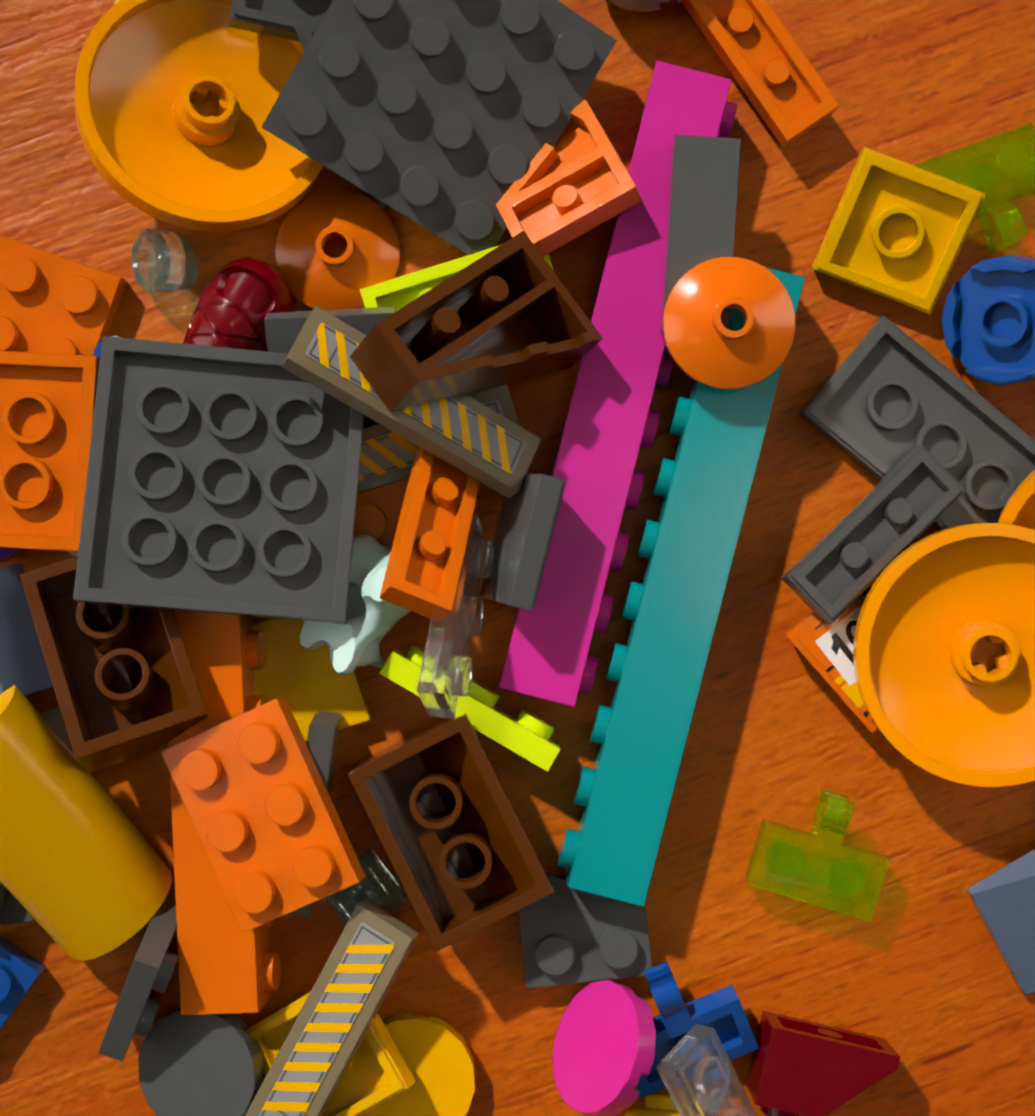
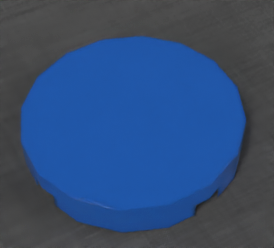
(992, 320)

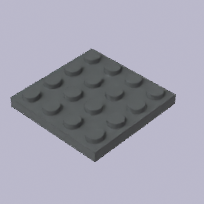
(438, 102)
(217, 485)

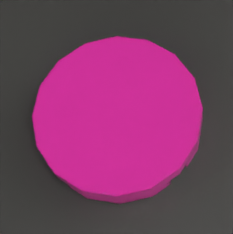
(603, 1048)

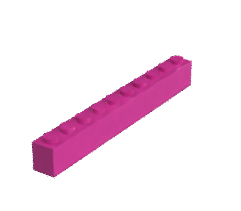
(612, 404)

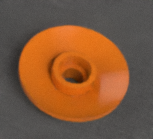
(330, 282)
(707, 348)

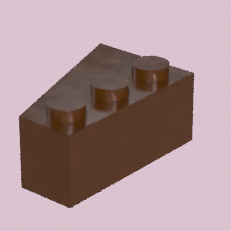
(477, 330)

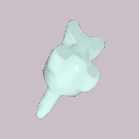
(367, 615)

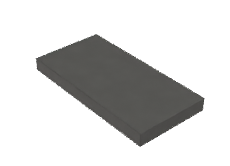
(899, 397)

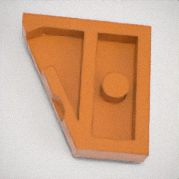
(569, 187)

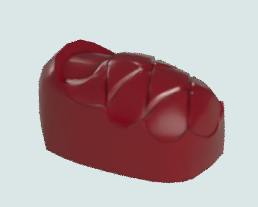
(236, 304)

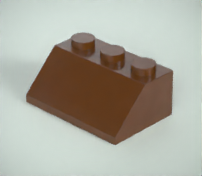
(113, 670)
(450, 831)

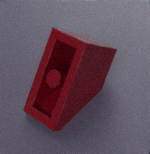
(813, 1066)

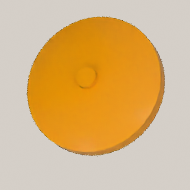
(179, 110)
(953, 654)

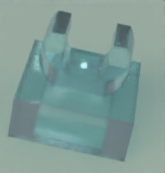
(377, 887)

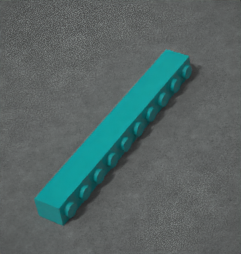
(668, 633)

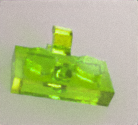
(1003, 171)
(818, 864)

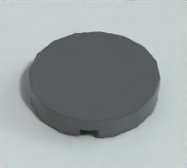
(200, 1066)

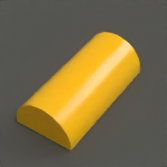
(68, 843)

